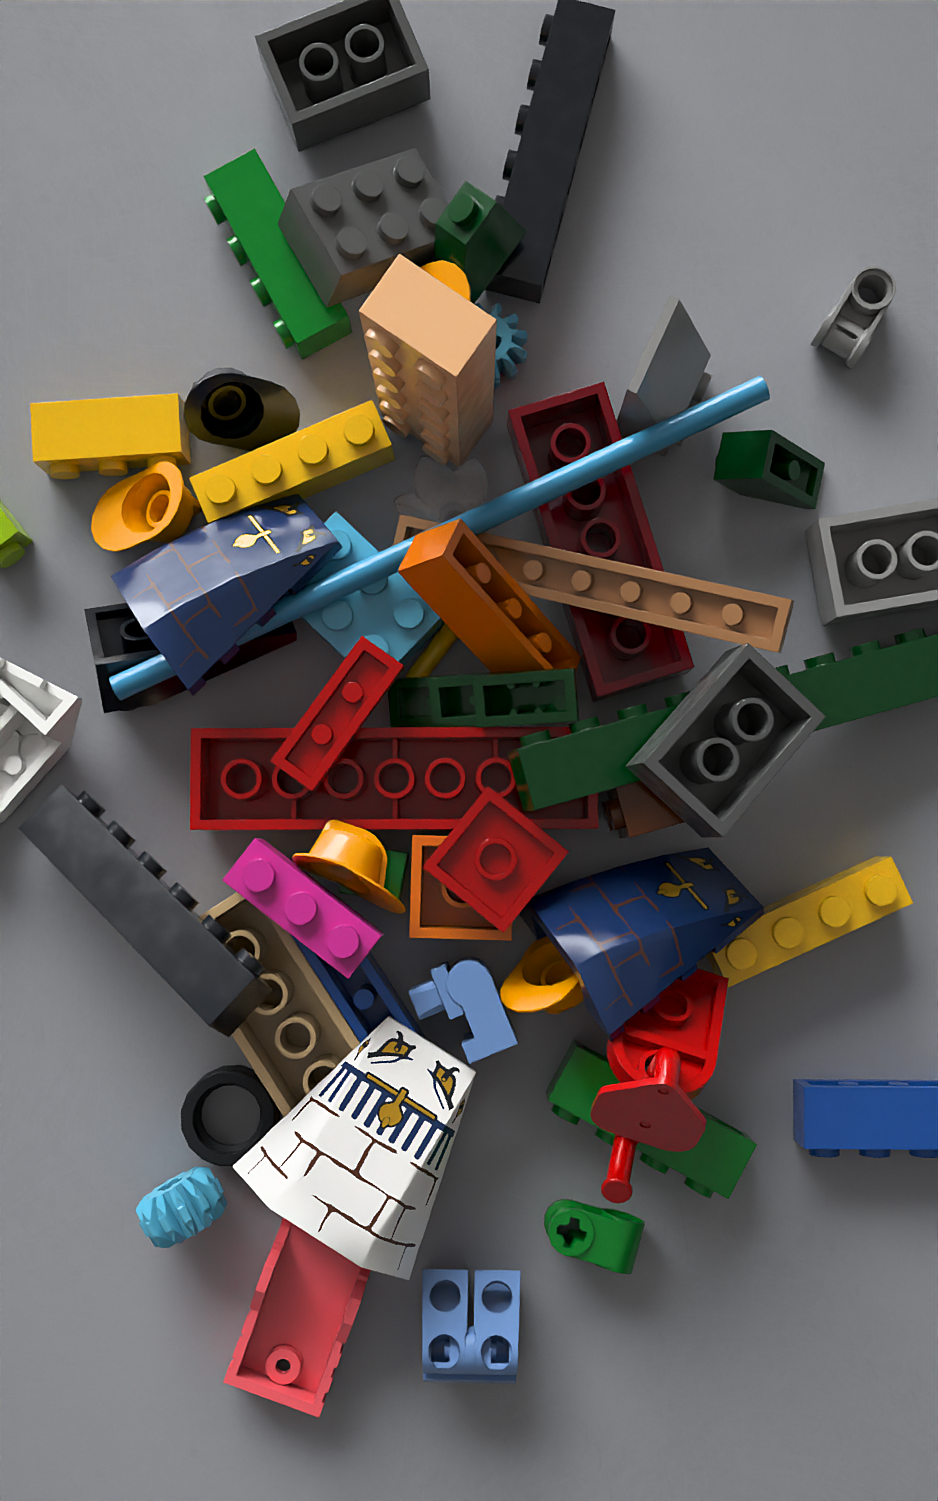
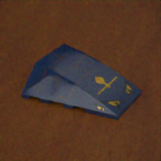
(222, 580)
(641, 928)

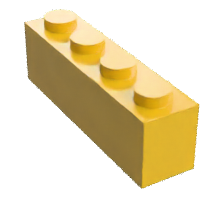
(297, 463)
(813, 918)

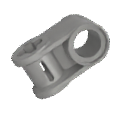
(854, 321)

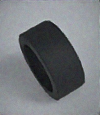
(191, 1114)

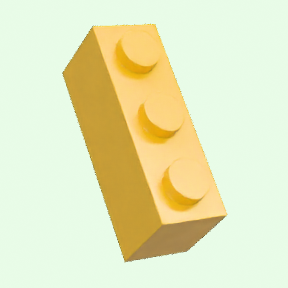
(108, 434)

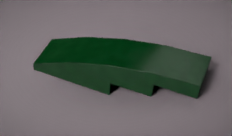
(485, 699)

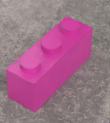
(303, 907)

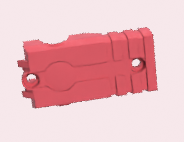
(298, 1315)

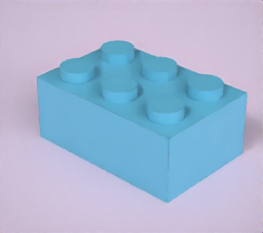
(383, 612)

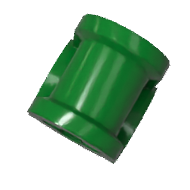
(603, 1236)

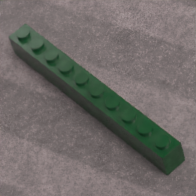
(843, 690)

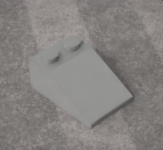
(667, 373)

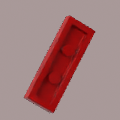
(337, 714)

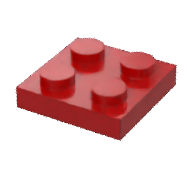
(495, 859)

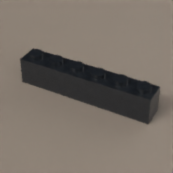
(551, 140)
(146, 911)

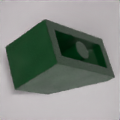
(476, 236)
(768, 468)

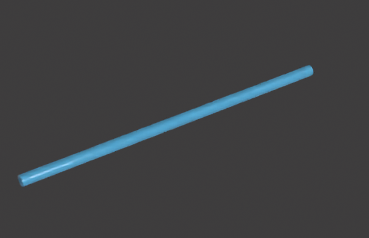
(481, 518)

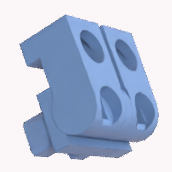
(472, 991)
(476, 1352)

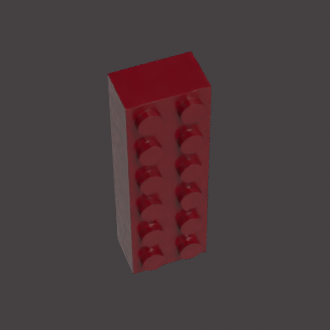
(601, 522)

